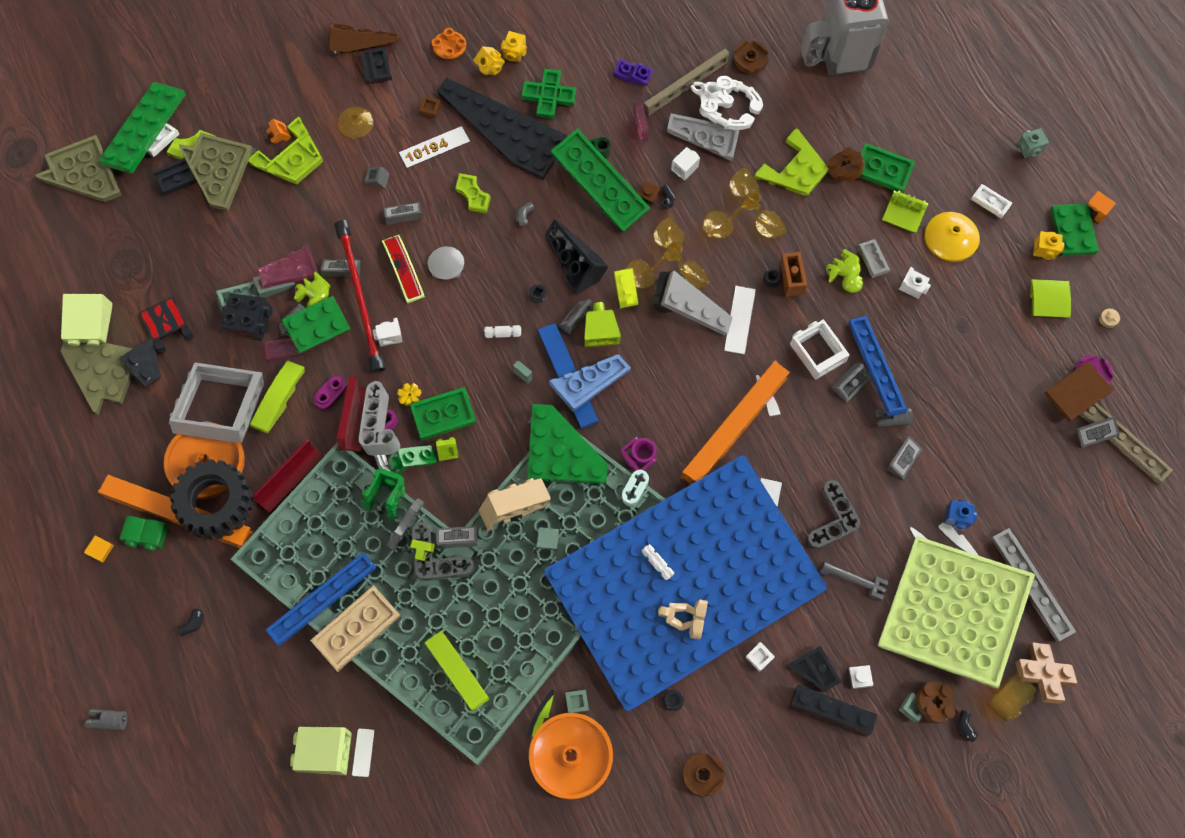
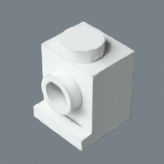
(915, 284)
(388, 333)

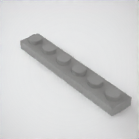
(1039, 593)

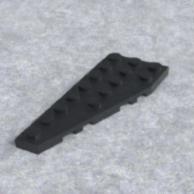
(513, 134)

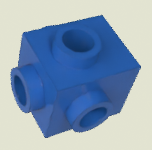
(960, 514)

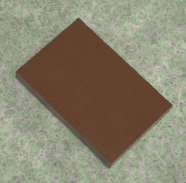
(1078, 391)

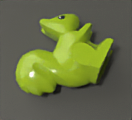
(849, 269)
(316, 290)

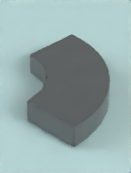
(405, 523)

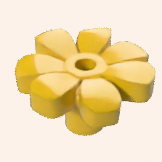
(408, 394)

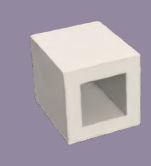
(685, 163)

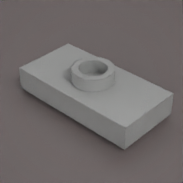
(873, 258)

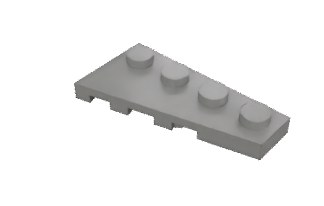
(704, 134)

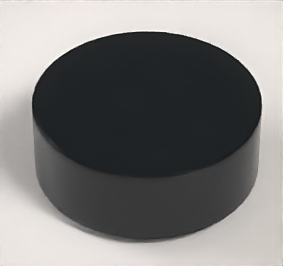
(673, 700)

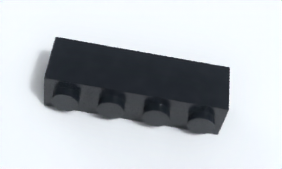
(833, 711)

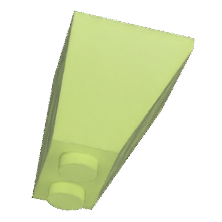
(85, 319)
(321, 750)

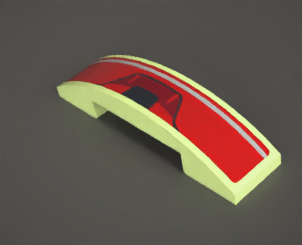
(403, 268)

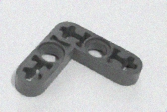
(840, 523)
(433, 565)

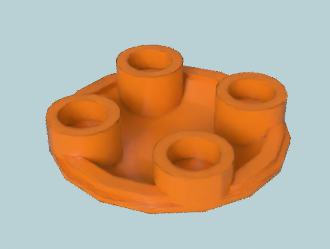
(449, 44)

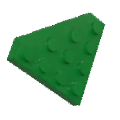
(560, 452)

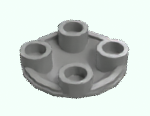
(446, 263)

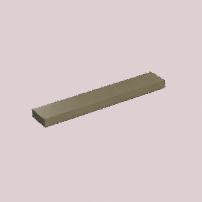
(685, 82)
(1131, 446)

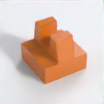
(279, 131)

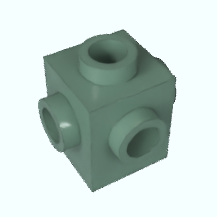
(1032, 143)

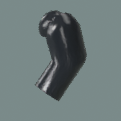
(670, 197)
(194, 622)
(964, 727)

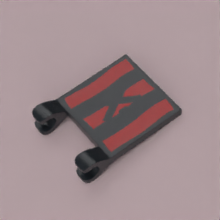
(163, 321)

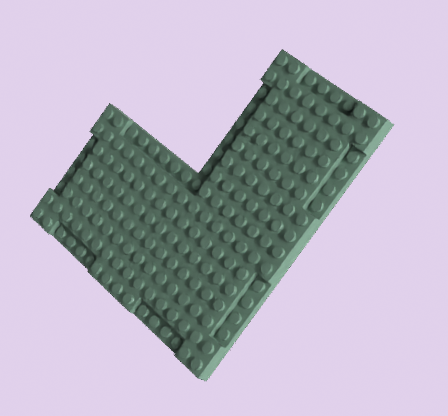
(497, 619)

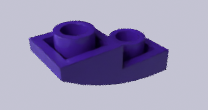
(634, 74)

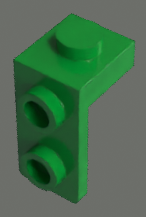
(411, 458)

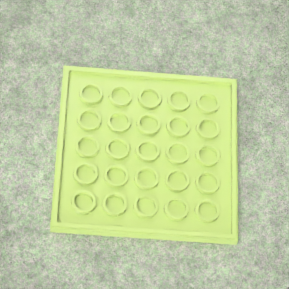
(956, 611)

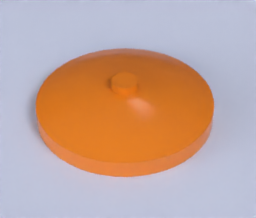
(188, 450)
(570, 756)

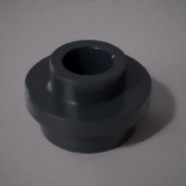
(772, 274)

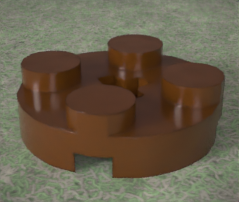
(748, 65)
(842, 158)
(945, 699)
(702, 787)

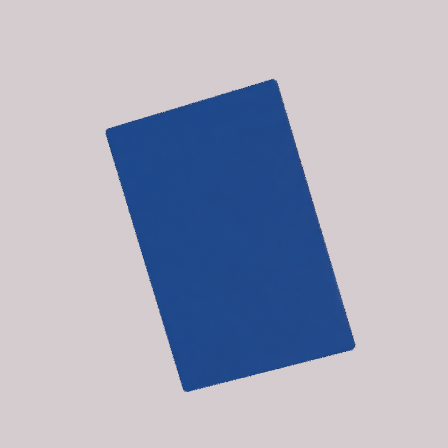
(723, 548)

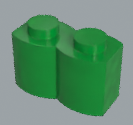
(144, 533)

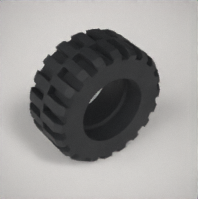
(198, 479)

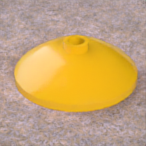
(949, 244)

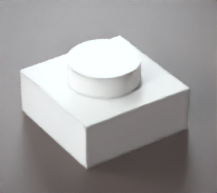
(760, 657)
(860, 677)

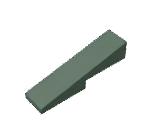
(252, 289)

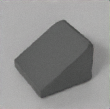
(376, 177)

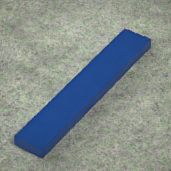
(563, 365)
(877, 366)
(320, 599)

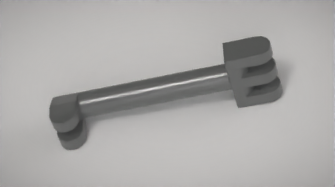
(873, 586)

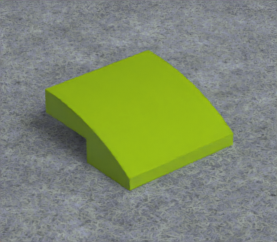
(1050, 298)

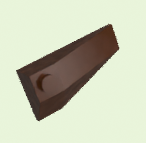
(345, 38)

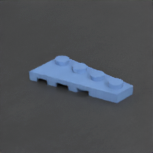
(583, 385)

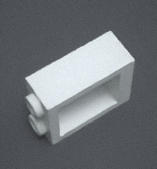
(840, 357)

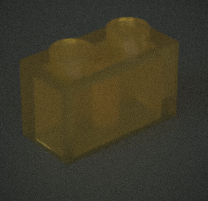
(1012, 697)

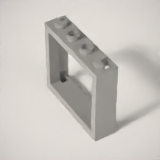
(219, 374)

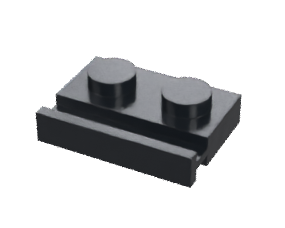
(376, 65)
(175, 177)

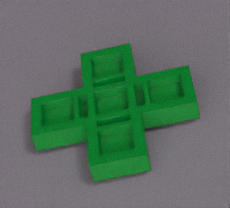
(549, 93)

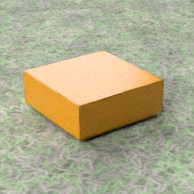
(99, 549)

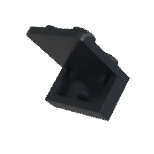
(247, 315)

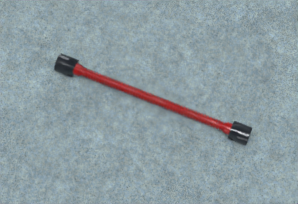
(375, 360)

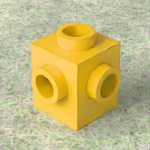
(514, 46)
(489, 61)
(1048, 245)

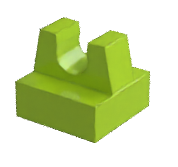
(447, 449)
(421, 549)

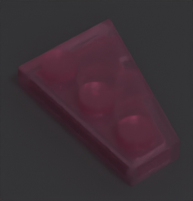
(289, 269)

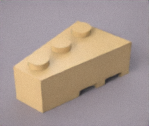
(513, 502)

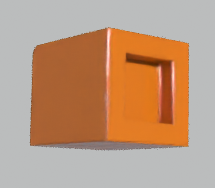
(1102, 205)

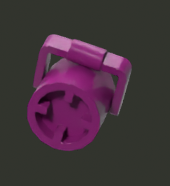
(642, 453)

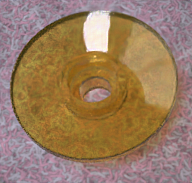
(358, 127)

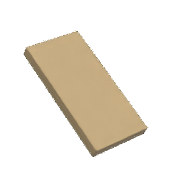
(355, 628)

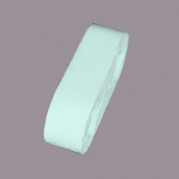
(631, 485)

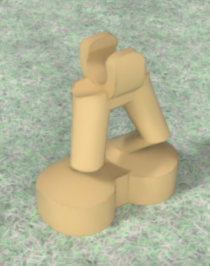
(697, 622)

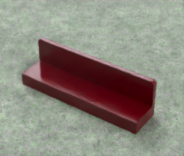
(351, 417)
(287, 477)

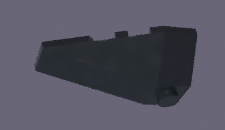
(577, 260)

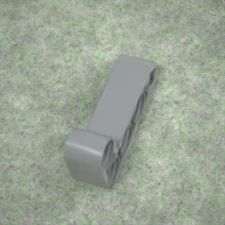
(372, 434)

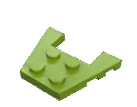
(293, 162)
(802, 172)

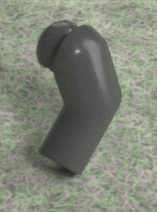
(522, 213)

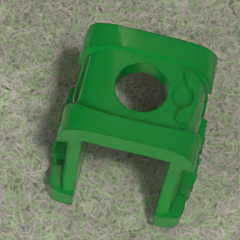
(384, 478)

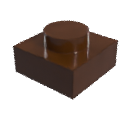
(429, 107)
(649, 192)

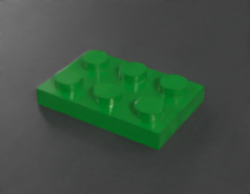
(886, 168)
(1076, 228)
(315, 324)
(443, 413)

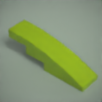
(276, 397)
(457, 671)

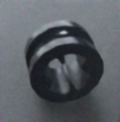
(533, 297)

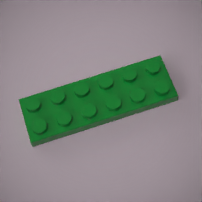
(142, 127)
(600, 180)

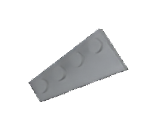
(690, 302)

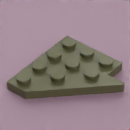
(217, 167)
(80, 171)
(99, 372)

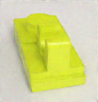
(626, 288)

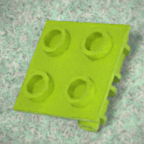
(905, 211)

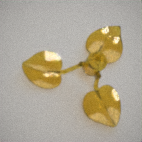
(744, 184)
(672, 237)

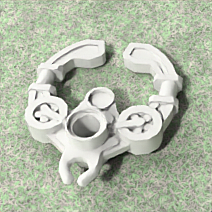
(717, 94)

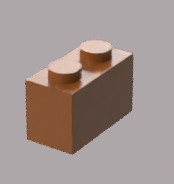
(793, 274)

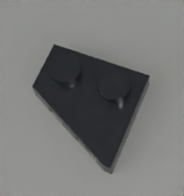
(142, 363)
(816, 669)

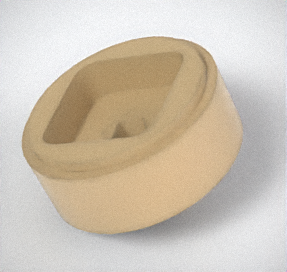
(1109, 318)

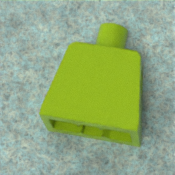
(601, 327)

